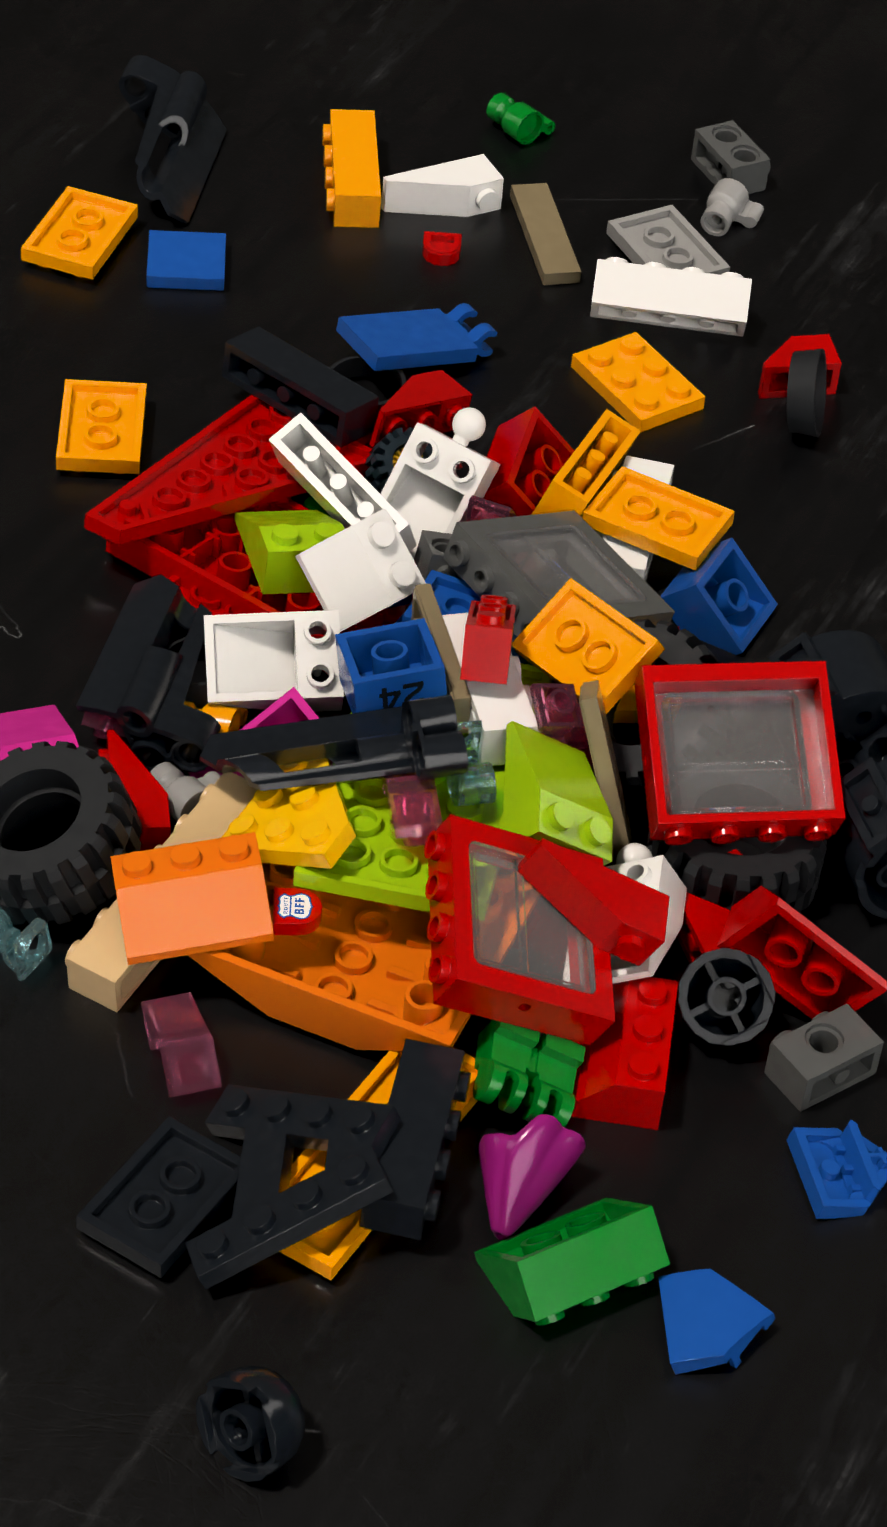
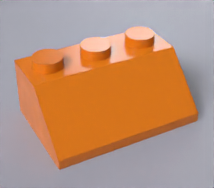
(192, 898)

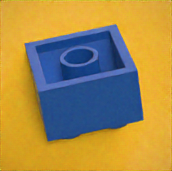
(721, 599)

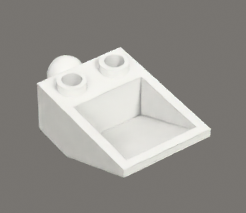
(429, 489)
(264, 655)
(639, 864)

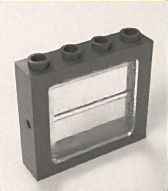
(536, 556)

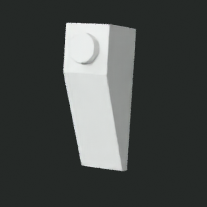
(445, 189)

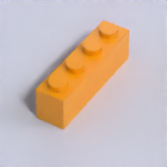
(352, 168)
(589, 466)

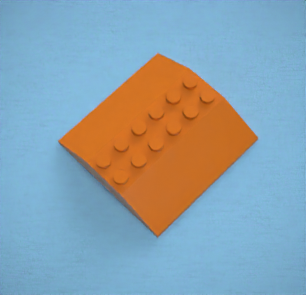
(347, 981)

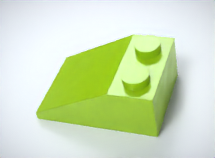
(274, 541)
(554, 794)

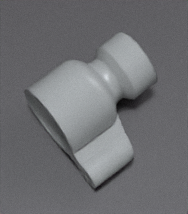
(729, 203)
(182, 790)

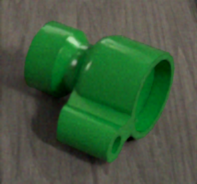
(518, 118)

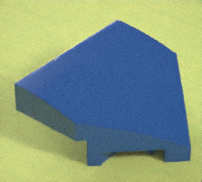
(838, 1169)
(708, 1319)

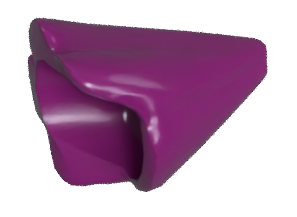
(525, 1169)

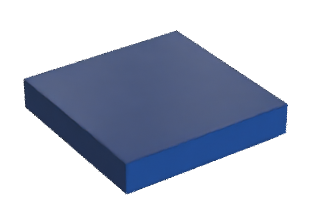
(186, 260)

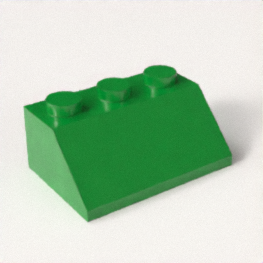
(575, 1259)

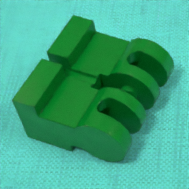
(527, 1070)

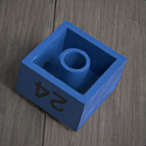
(389, 665)

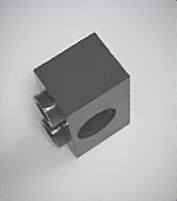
(823, 1057)

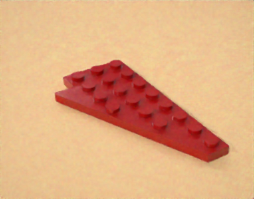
(208, 477)

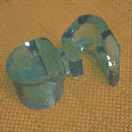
(479, 783)
(16, 945)

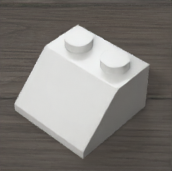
(361, 569)

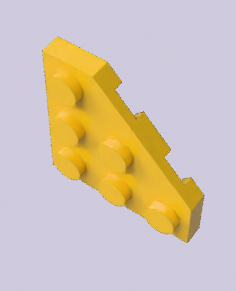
(298, 823)

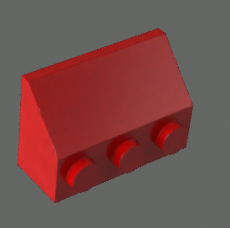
(529, 458)
(801, 958)
(629, 1062)

